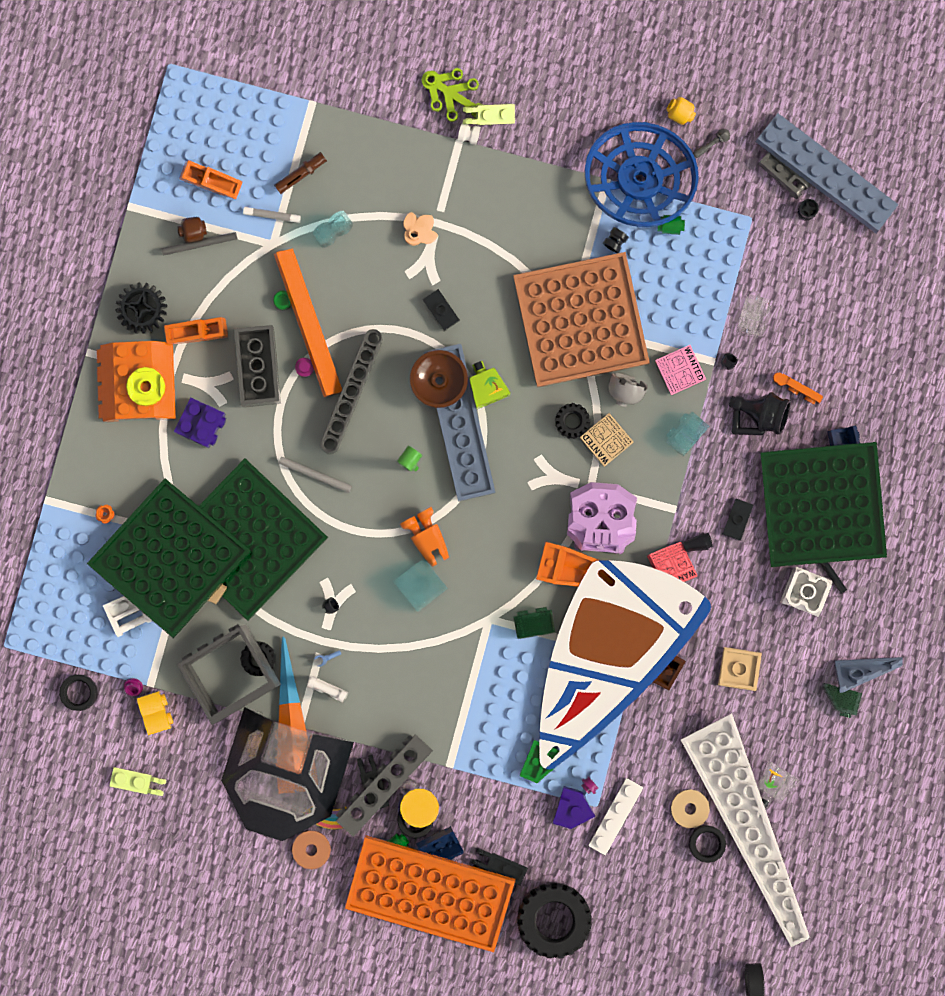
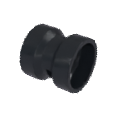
(810, 207)
(615, 240)

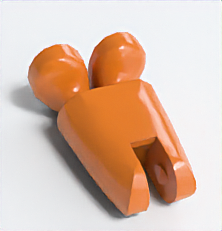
(428, 539)

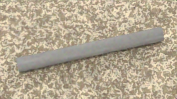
(315, 474)

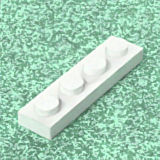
(615, 816)

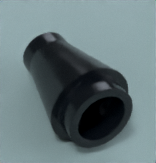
(698, 543)

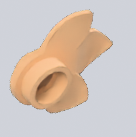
(421, 227)

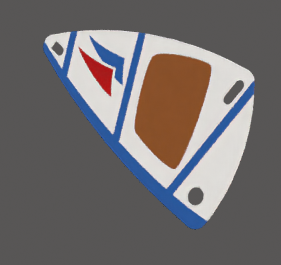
(612, 650)

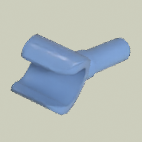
(327, 657)

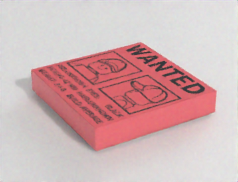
(674, 562)

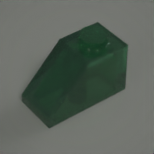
(846, 702)

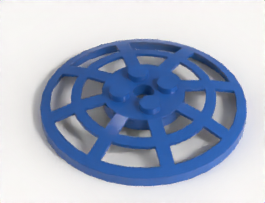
(641, 166)

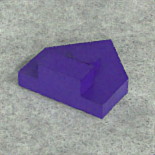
(572, 809)

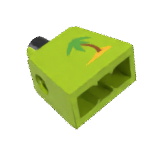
(487, 386)

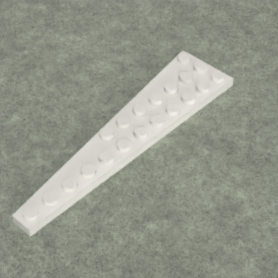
(731, 784)

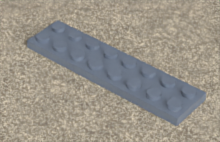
(826, 173)
(465, 442)

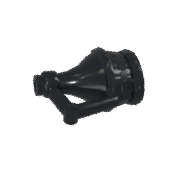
(767, 412)

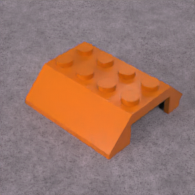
(118, 363)

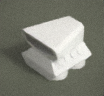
(806, 591)

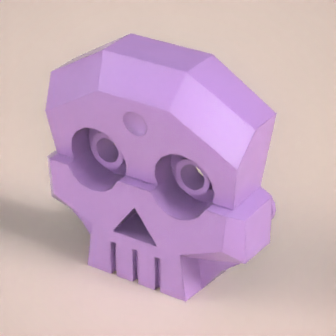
(603, 503)

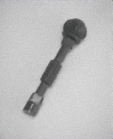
(722, 135)

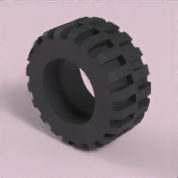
(527, 920)

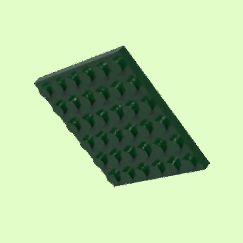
(823, 504)
(269, 527)
(169, 558)

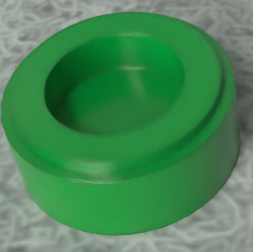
(282, 300)

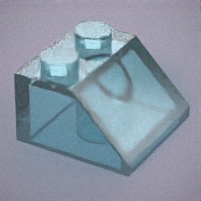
(420, 585)

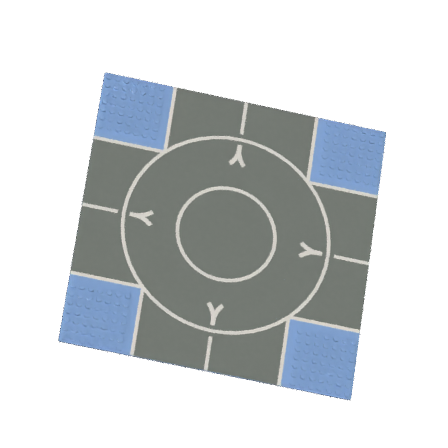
(457, 663)

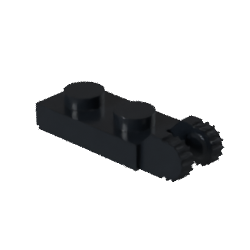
(371, 774)
(502, 866)

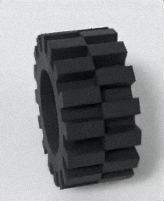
(572, 409)
(246, 659)

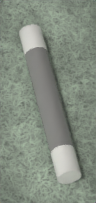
(272, 215)

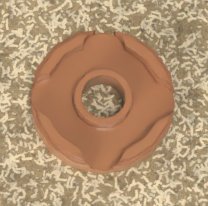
(300, 854)

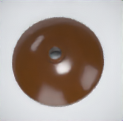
(436, 365)

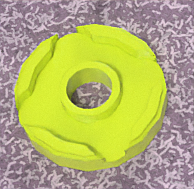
(134, 386)

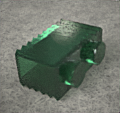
(534, 623)

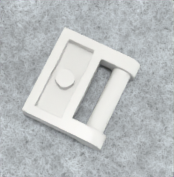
(120, 609)
(322, 686)

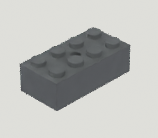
(255, 347)

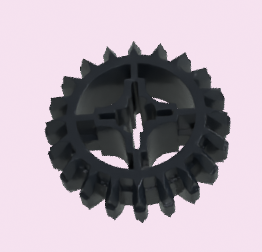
(145, 291)

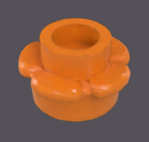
(99, 513)

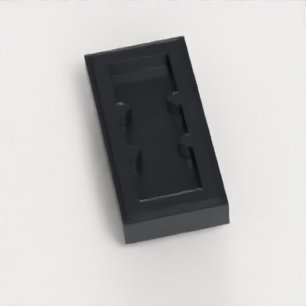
(441, 310)
(737, 519)

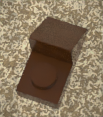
(670, 673)

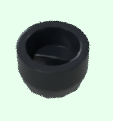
(729, 361)
(330, 605)

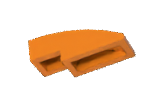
(210, 179)
(196, 331)

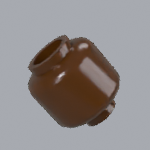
(192, 229)

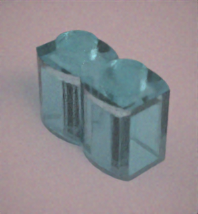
(328, 232)
(687, 433)

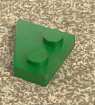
(532, 767)

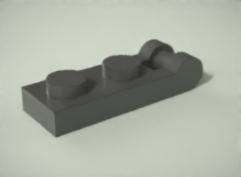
(784, 175)

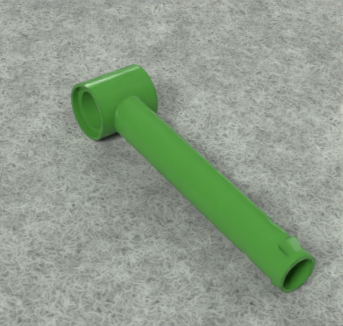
(410, 458)

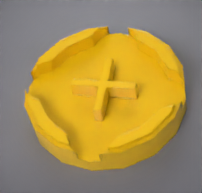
(419, 807)

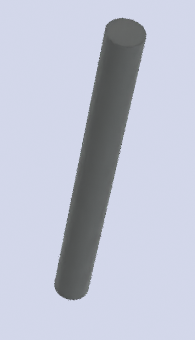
(198, 244)

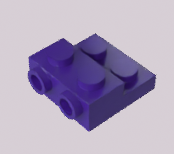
(200, 423)

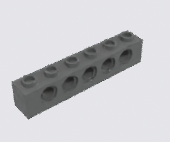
(353, 825)

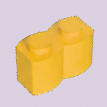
(154, 712)

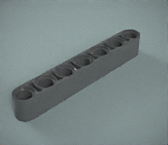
(351, 381)

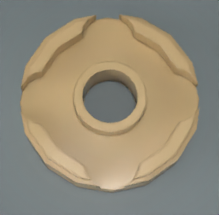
(678, 808)

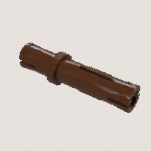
(305, 169)

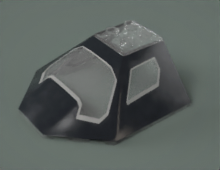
(283, 775)

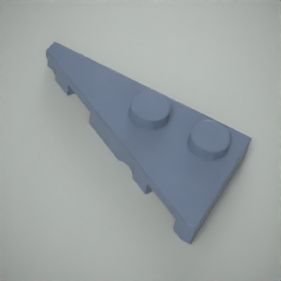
(856, 672)

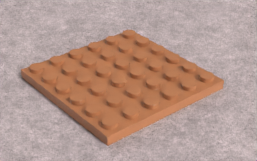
(581, 319)

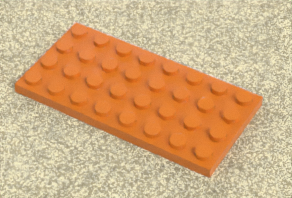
(429, 893)

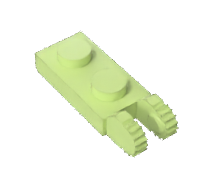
(491, 114)
(135, 781)

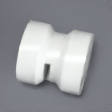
(469, 133)

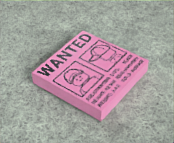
(680, 370)

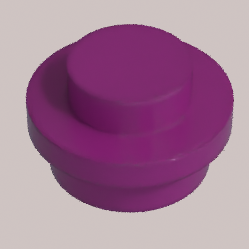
(304, 367)
(133, 686)
(589, 786)

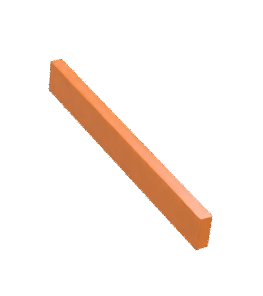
(308, 322)

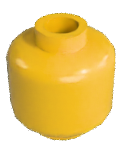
(680, 110)

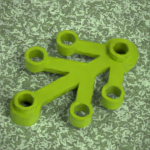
(450, 92)

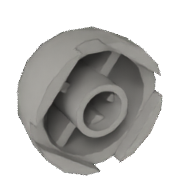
(626, 389)

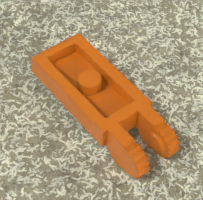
(796, 387)

